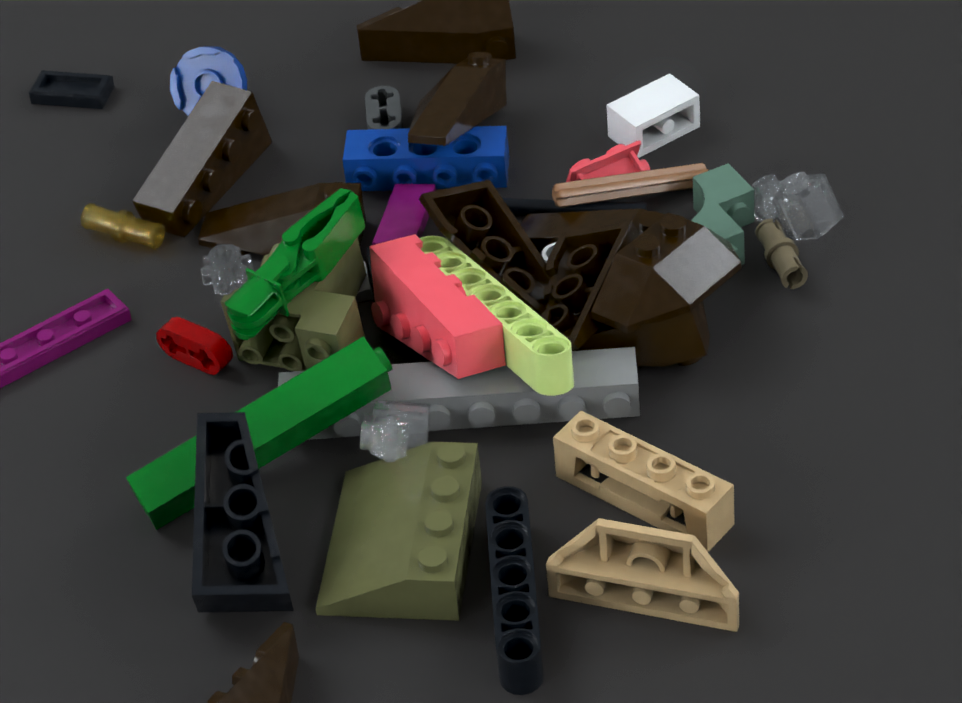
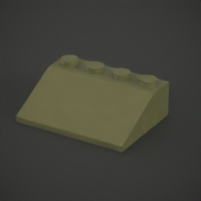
(404, 536)

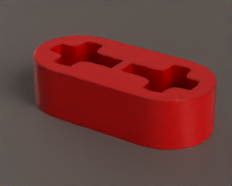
(194, 345)

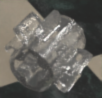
(225, 268)

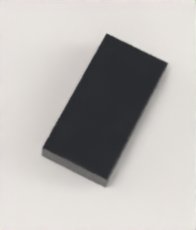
(71, 89)

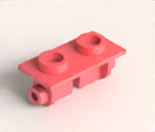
(616, 161)

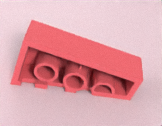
(432, 310)

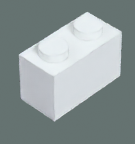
(654, 114)

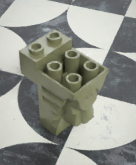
(318, 323)

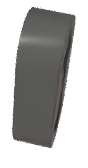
(383, 115)

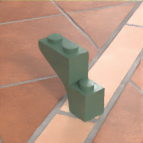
(724, 204)

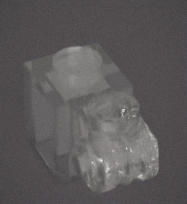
(800, 201)
(394, 429)

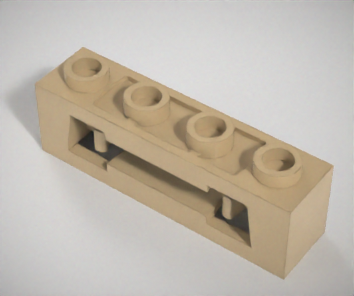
(644, 479)

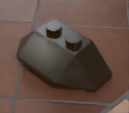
(664, 274)

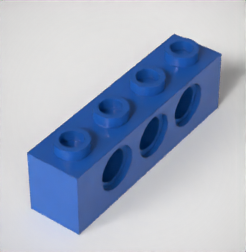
(386, 158)

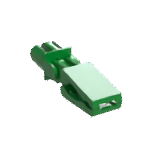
(303, 257)

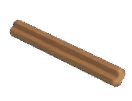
(626, 185)

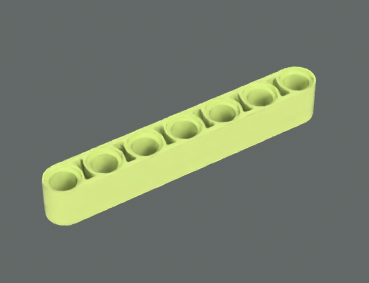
(531, 344)

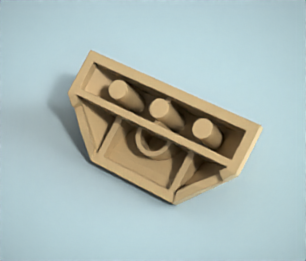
(644, 574)

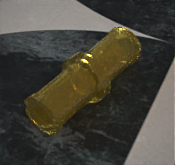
(122, 226)

